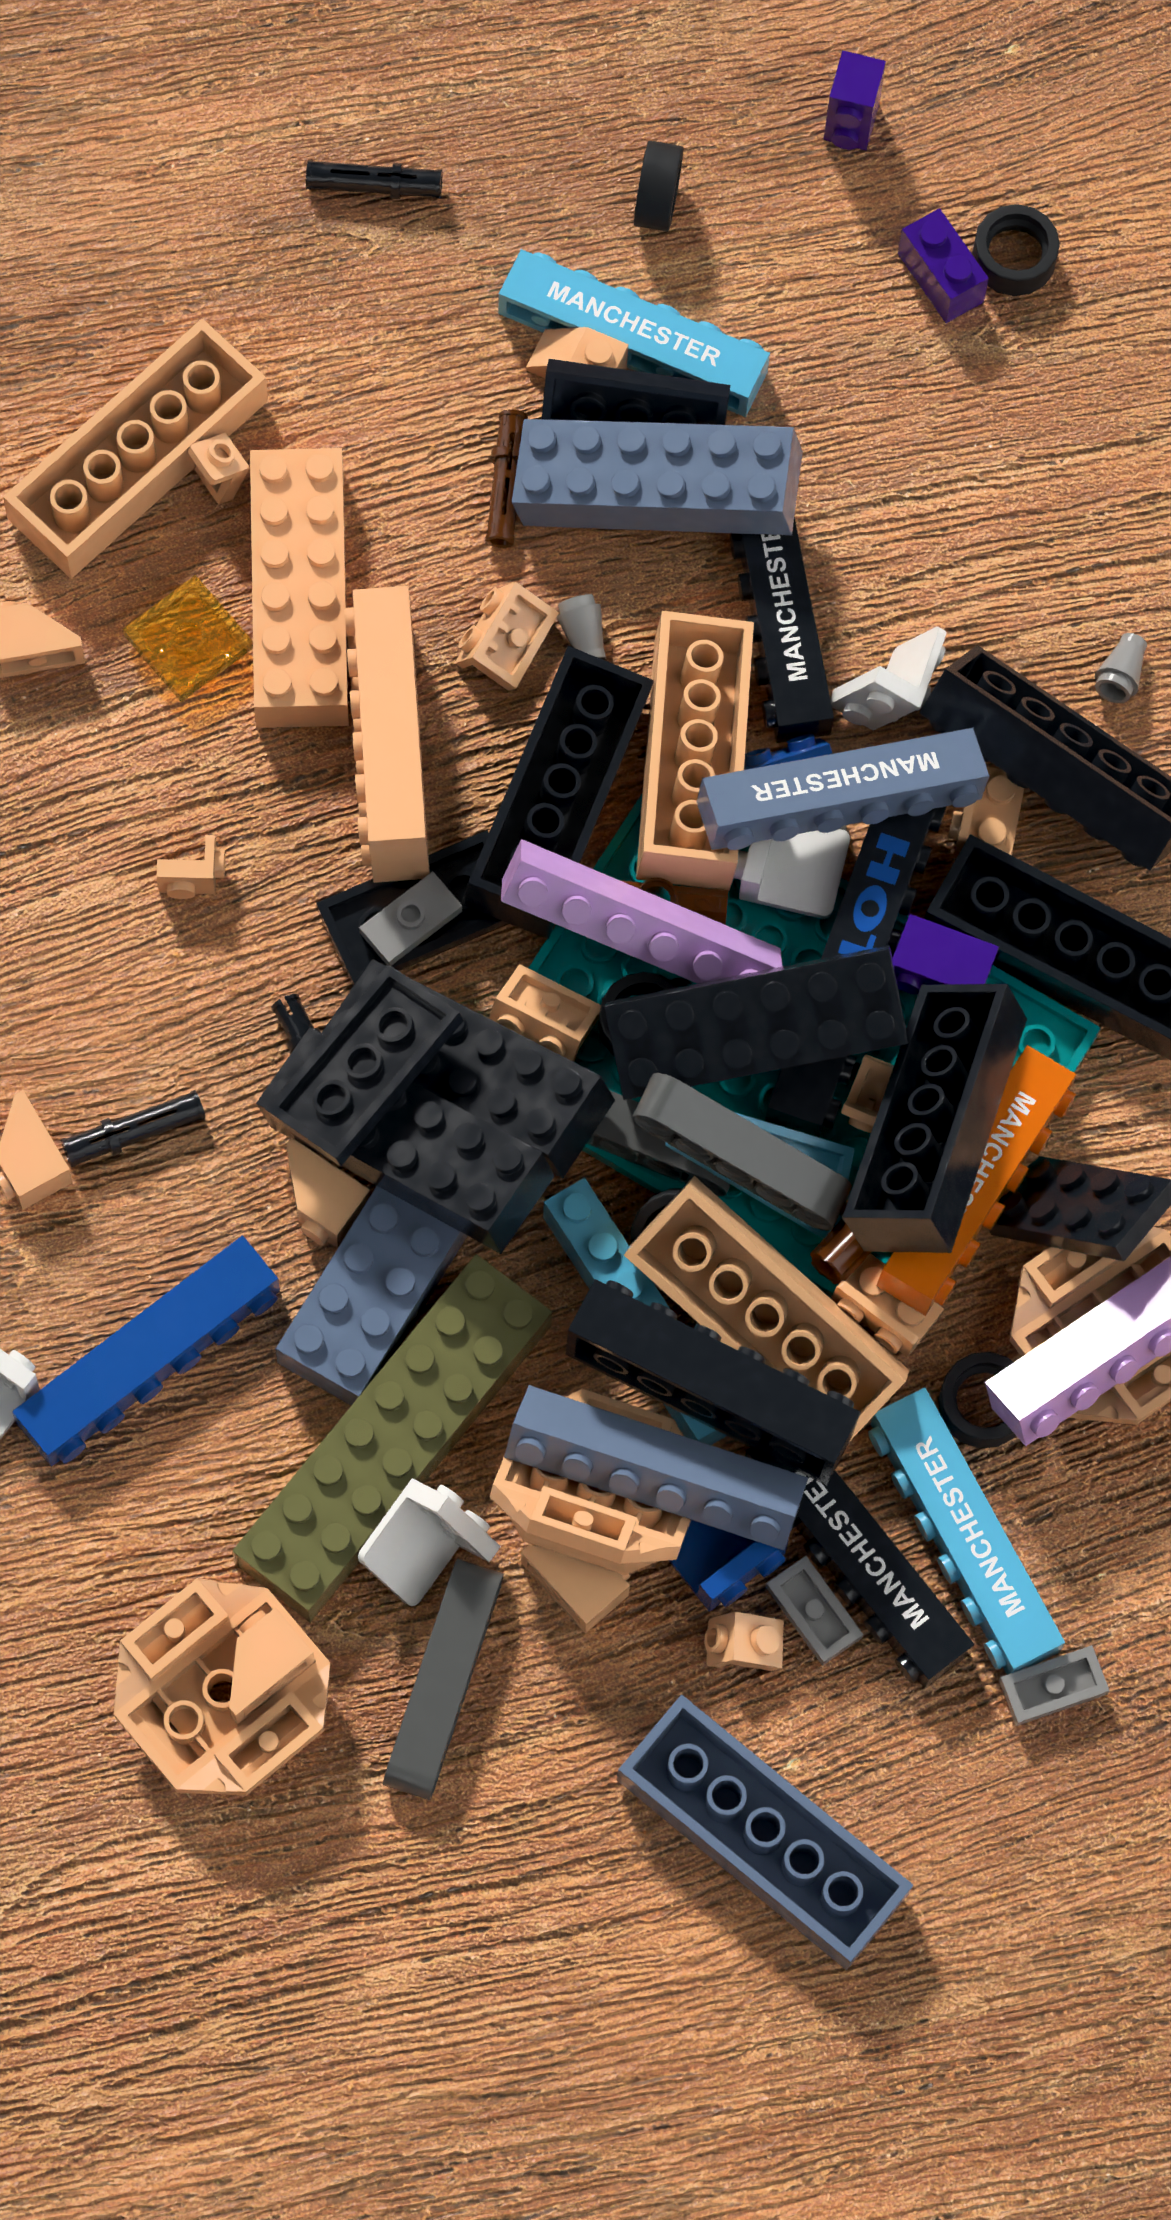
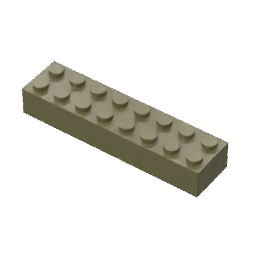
(392, 1434)

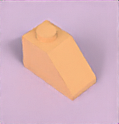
(577, 346)
(34, 641)
(28, 1157)
(323, 1195)
(577, 1586)
(265, 1661)

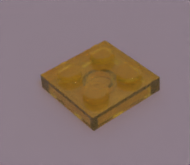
(188, 638)

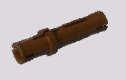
(502, 527)

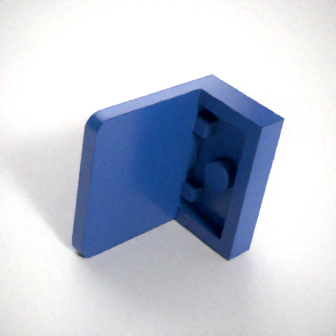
(721, 1563)

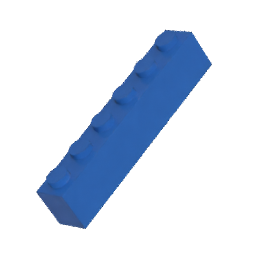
(147, 1352)

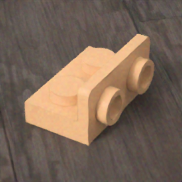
(506, 634)
(992, 817)
(545, 1012)
(892, 1321)

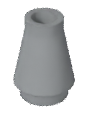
(583, 624)
(1121, 671)

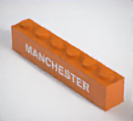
(1030, 1099)

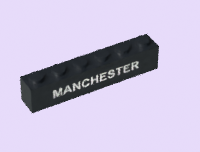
(785, 634)
(877, 1579)

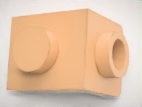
(219, 466)
(189, 877)
(867, 1093)
(745, 1641)

